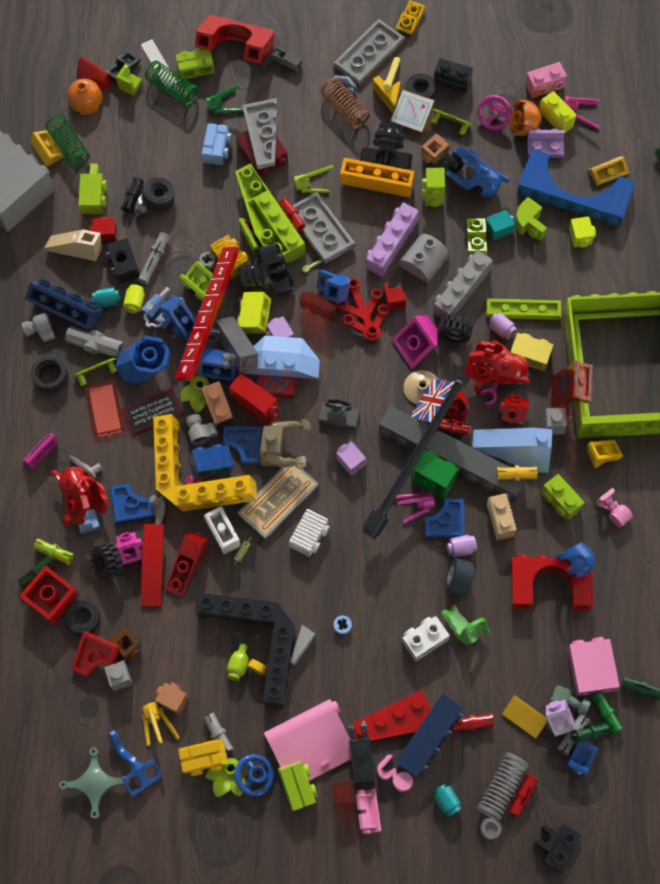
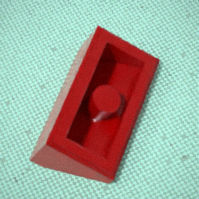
(91, 71)

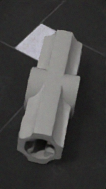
(94, 341)

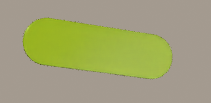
(465, 124)
(81, 378)

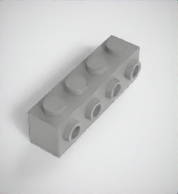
(463, 285)

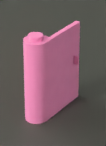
(313, 737)

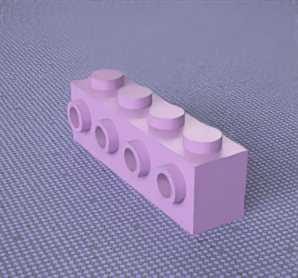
(392, 239)

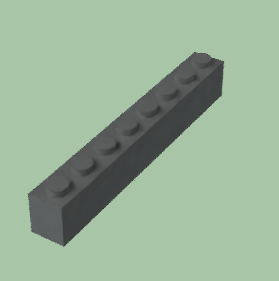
(468, 461)

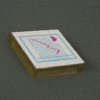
(412, 111)

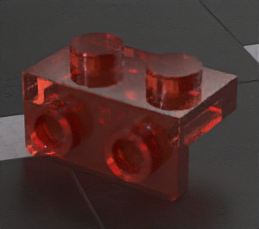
(318, 305)

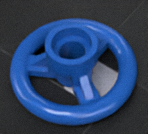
(262, 775)

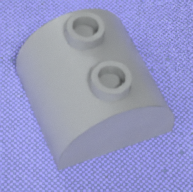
(425, 257)

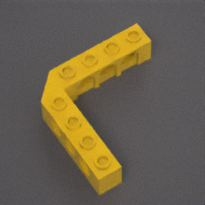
(194, 495)

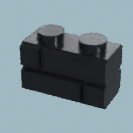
(453, 75)

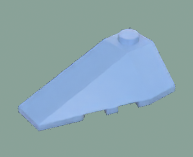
(516, 446)

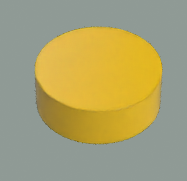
(257, 667)

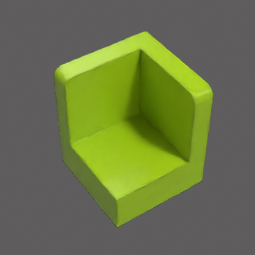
(128, 81)

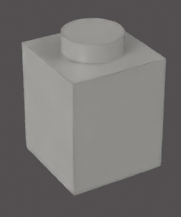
(556, 420)
(118, 675)

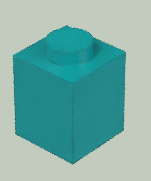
(500, 225)

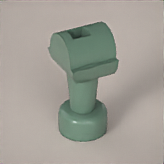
(561, 693)

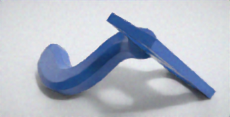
(137, 767)

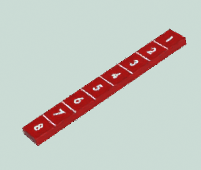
(207, 314)

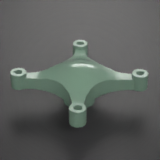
(93, 783)

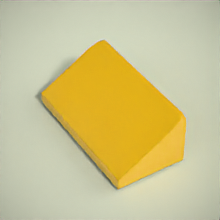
(45, 147)
(609, 171)
(525, 717)

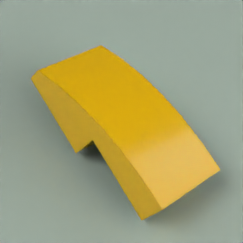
(411, 17)

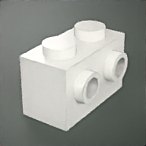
(425, 638)

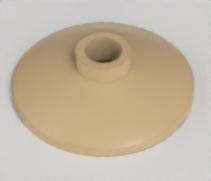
(411, 385)

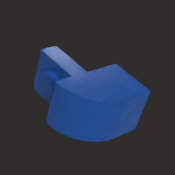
(333, 285)

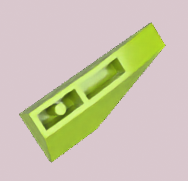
(267, 217)

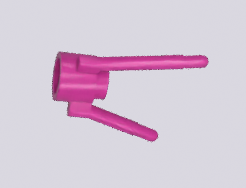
(574, 104)
(423, 501)

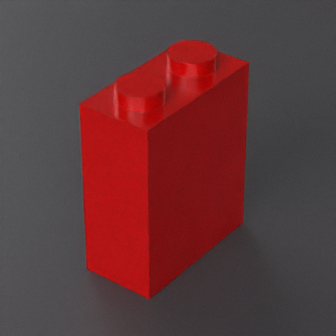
(254, 400)

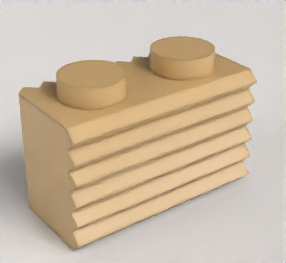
(501, 517)

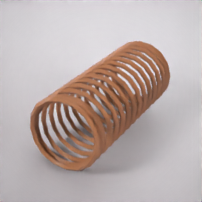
(353, 119)

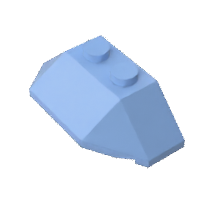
(285, 358)

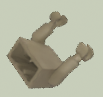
(273, 443)

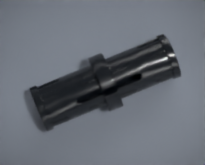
(132, 195)

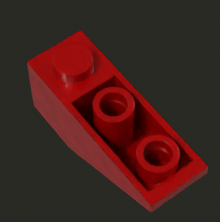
(186, 563)

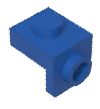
(582, 757)

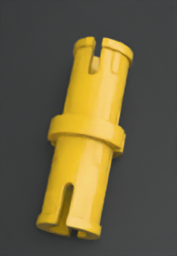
(517, 473)

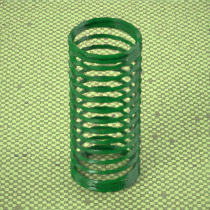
(186, 91)
(74, 154)

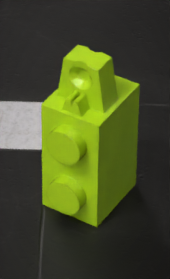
(92, 191)

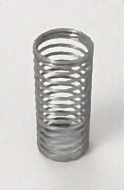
(515, 762)

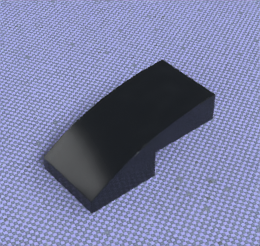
(126, 58)

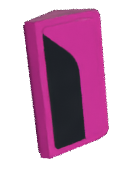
(40, 450)

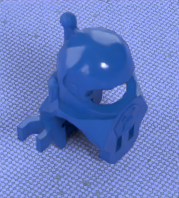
(484, 175)

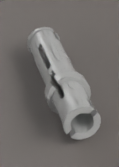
(156, 252)

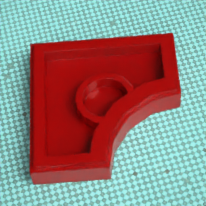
(92, 653)

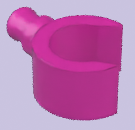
(492, 392)

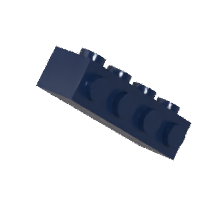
(64, 304)
(429, 735)

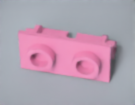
(369, 819)

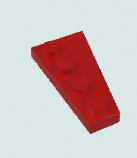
(395, 720)

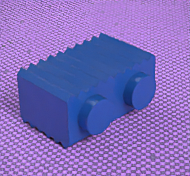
(210, 461)

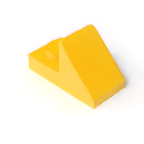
(388, 97)
(603, 451)

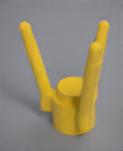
(152, 714)

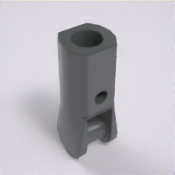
(287, 60)

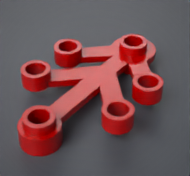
(364, 312)

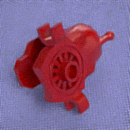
(495, 364)
(80, 495)

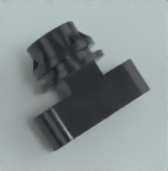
(388, 139)
(269, 269)

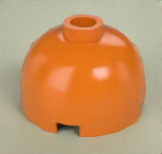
(84, 96)
(524, 117)

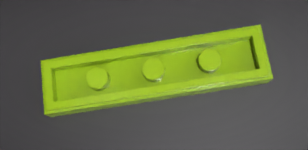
(524, 309)

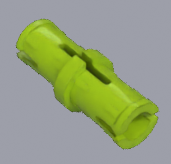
(53, 551)

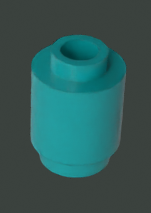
(106, 297)
(447, 800)

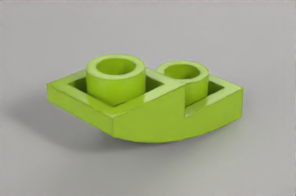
(476, 236)

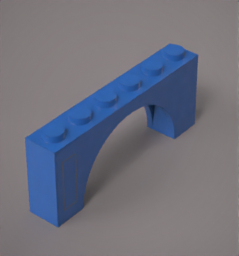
(605, 207)

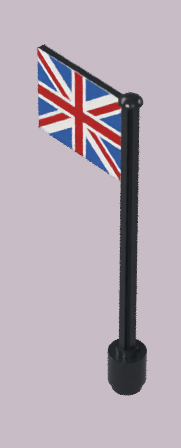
(431, 410)

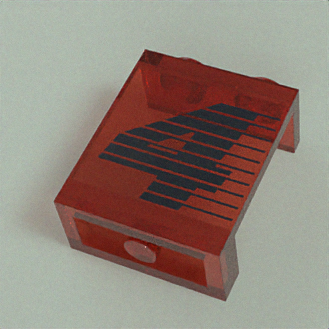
(571, 384)

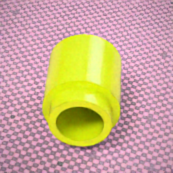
(134, 299)

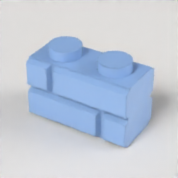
(215, 144)

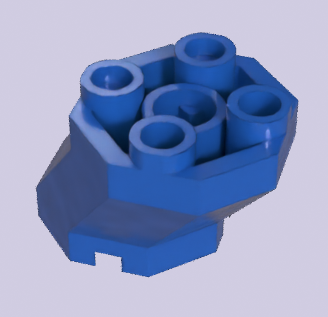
(143, 360)

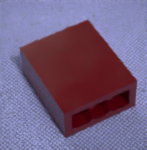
(244, 145)

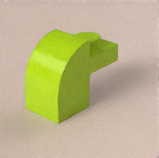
(527, 220)

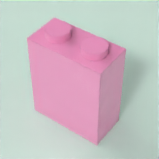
(593, 666)

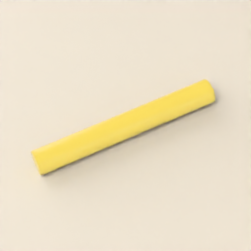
(388, 83)

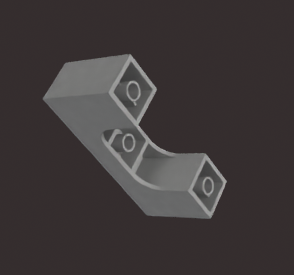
(22, 183)

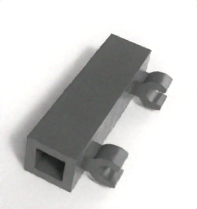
(237, 345)

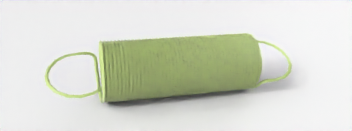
(241, 552)

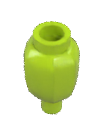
(238, 663)

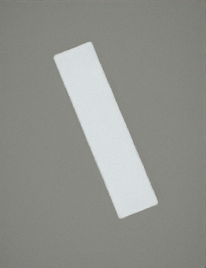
(154, 54)

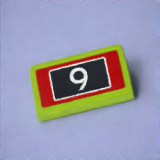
(248, 232)

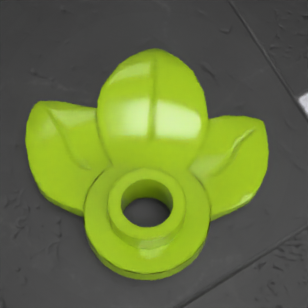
(194, 394)
(224, 780)

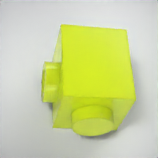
(582, 232)

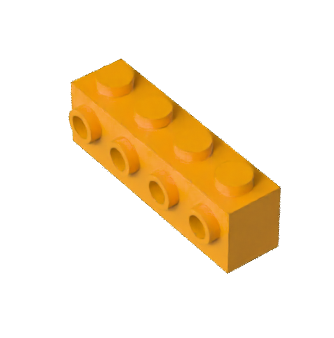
(377, 177)

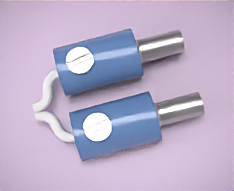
(153, 307)

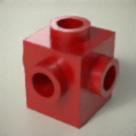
(514, 409)

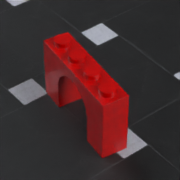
(216, 29)
(526, 568)

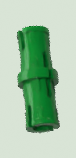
(607, 713)

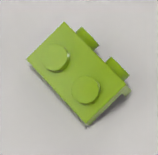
(198, 279)

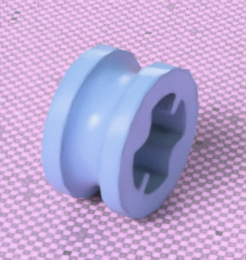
(348, 623)

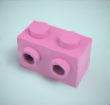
(545, 80)

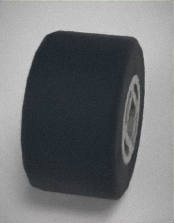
(459, 577)

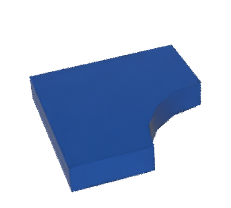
(245, 442)
(129, 506)
(447, 522)

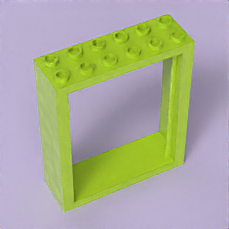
(601, 307)

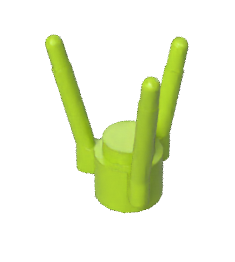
(303, 182)

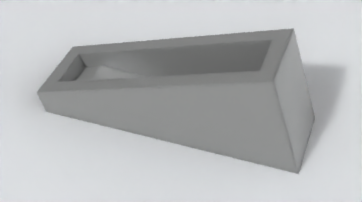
(304, 640)

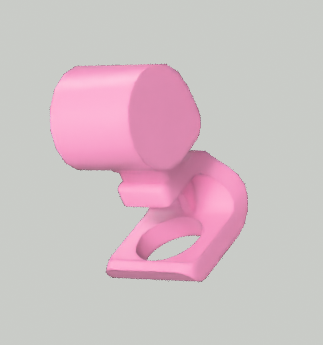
(619, 513)
(401, 781)

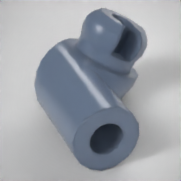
(347, 82)

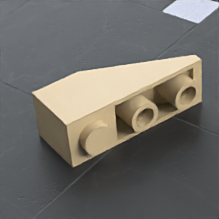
(78, 244)

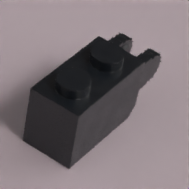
(361, 755)

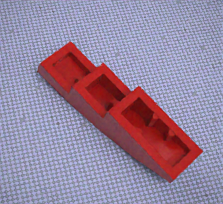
(152, 565)

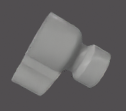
(41, 325)
(199, 433)

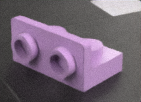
(546, 141)

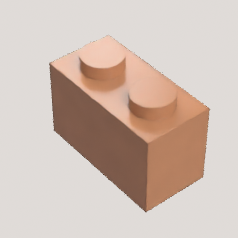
(217, 403)

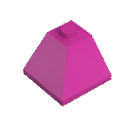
(416, 339)

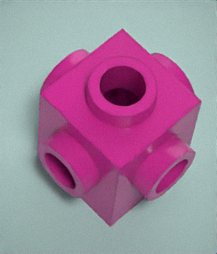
(129, 547)

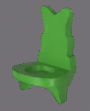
(465, 631)

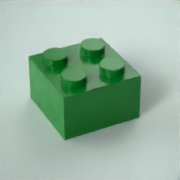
(434, 474)

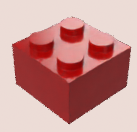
(49, 595)

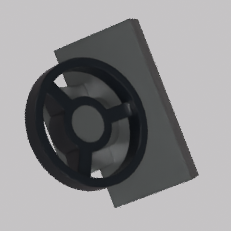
(338, 414)

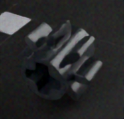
(452, 161)

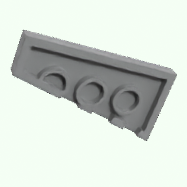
(261, 126)

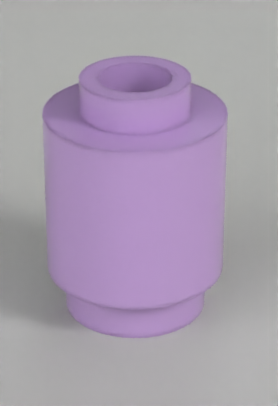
(502, 326)
(461, 546)

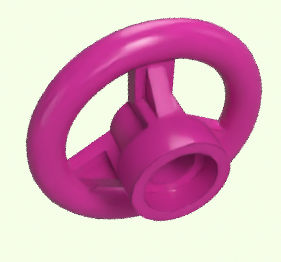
(500, 112)

